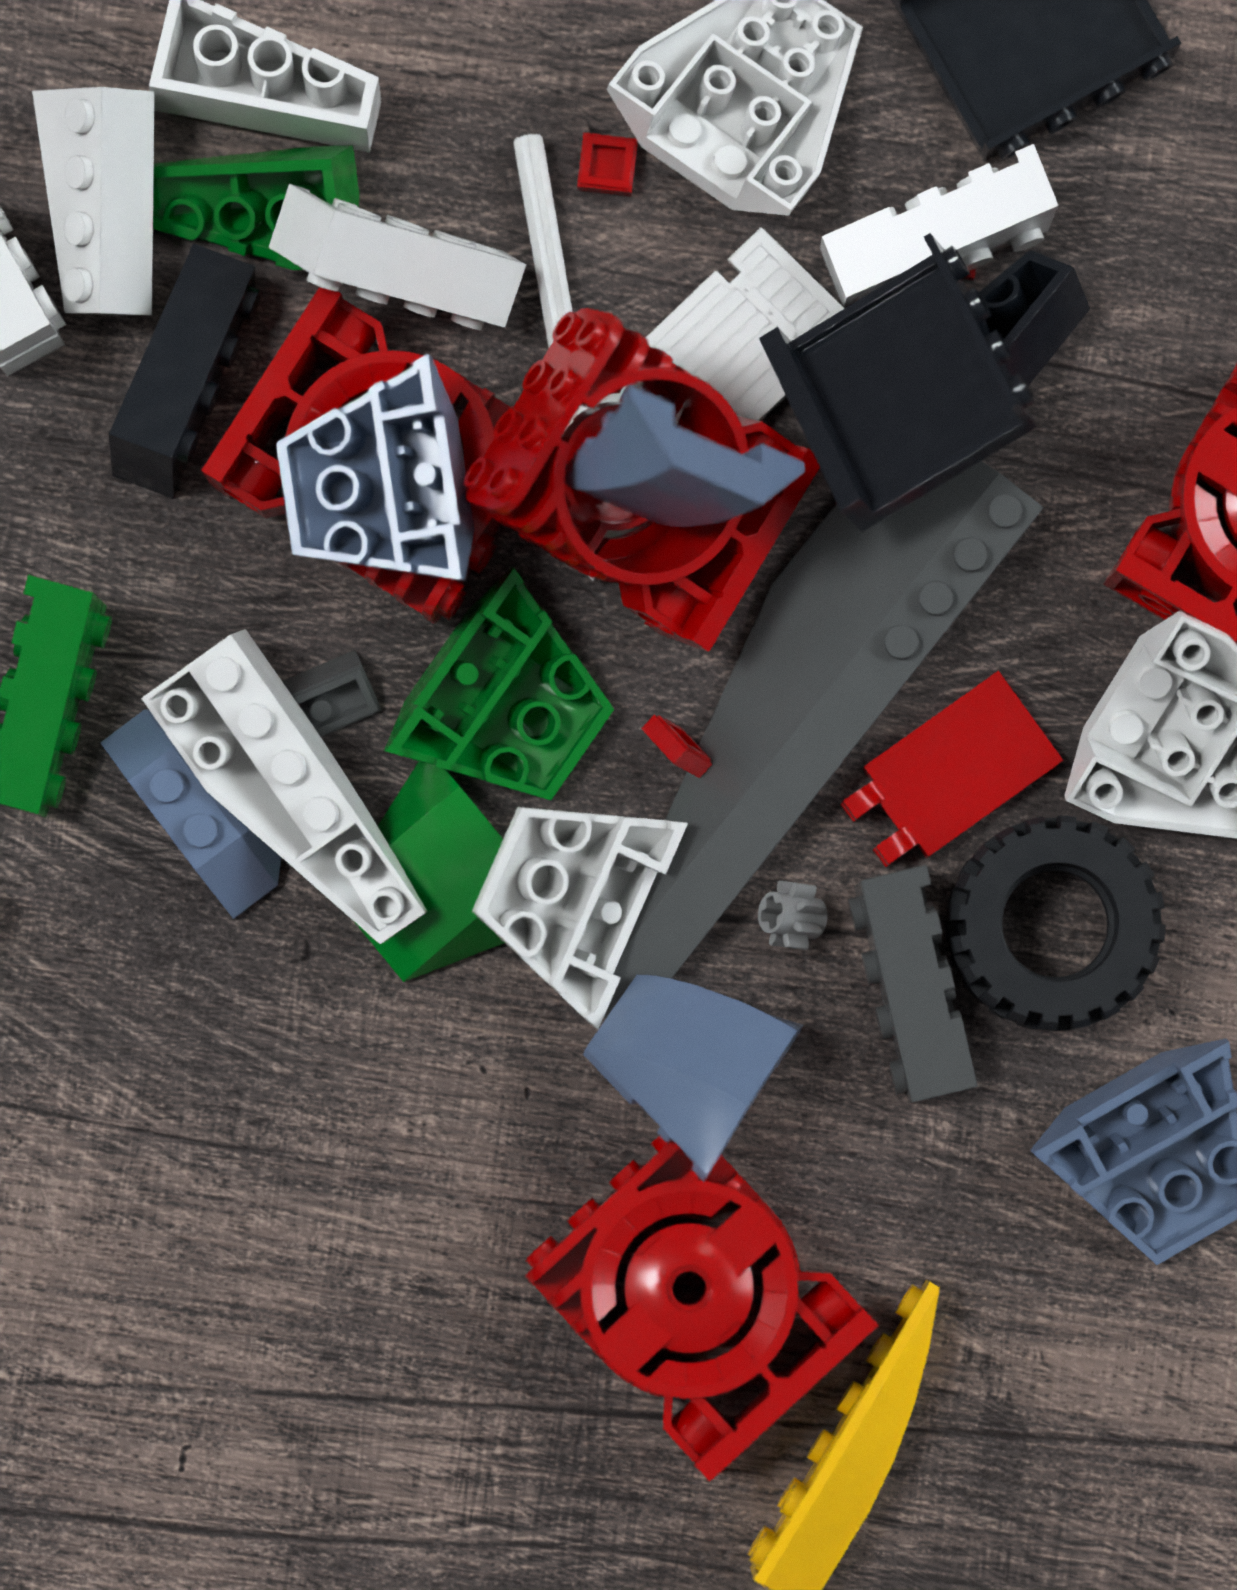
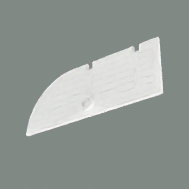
(721, 323)

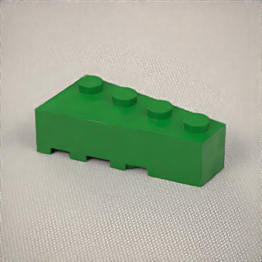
(45, 691)

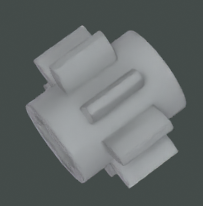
(792, 915)

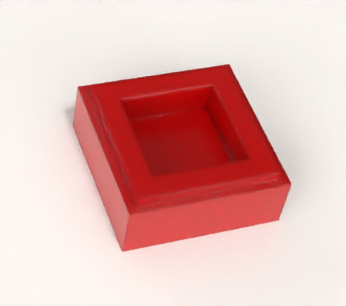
(607, 164)
(677, 745)

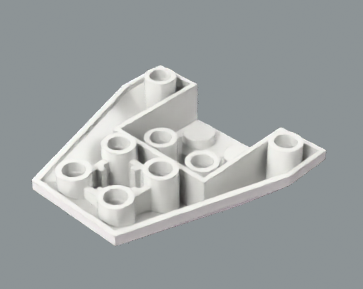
(742, 97)
(1165, 735)

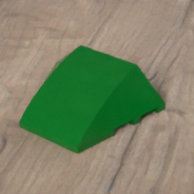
(503, 698)
(447, 857)

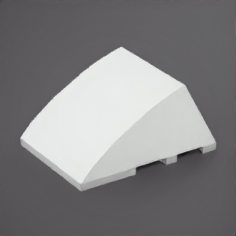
(572, 893)

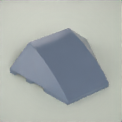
(671, 473)
(382, 480)
(689, 1060)
(1155, 1149)

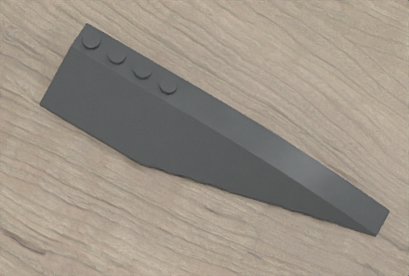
(810, 682)

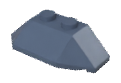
(216, 843)

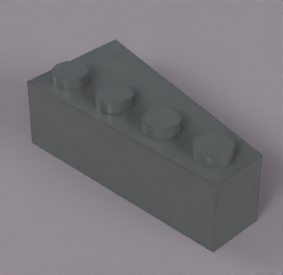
(913, 984)

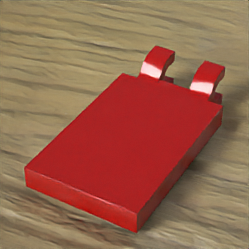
(954, 770)

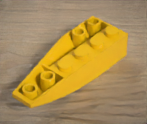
(850, 1462)

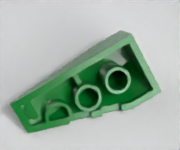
(241, 195)

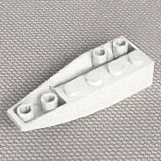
(282, 782)

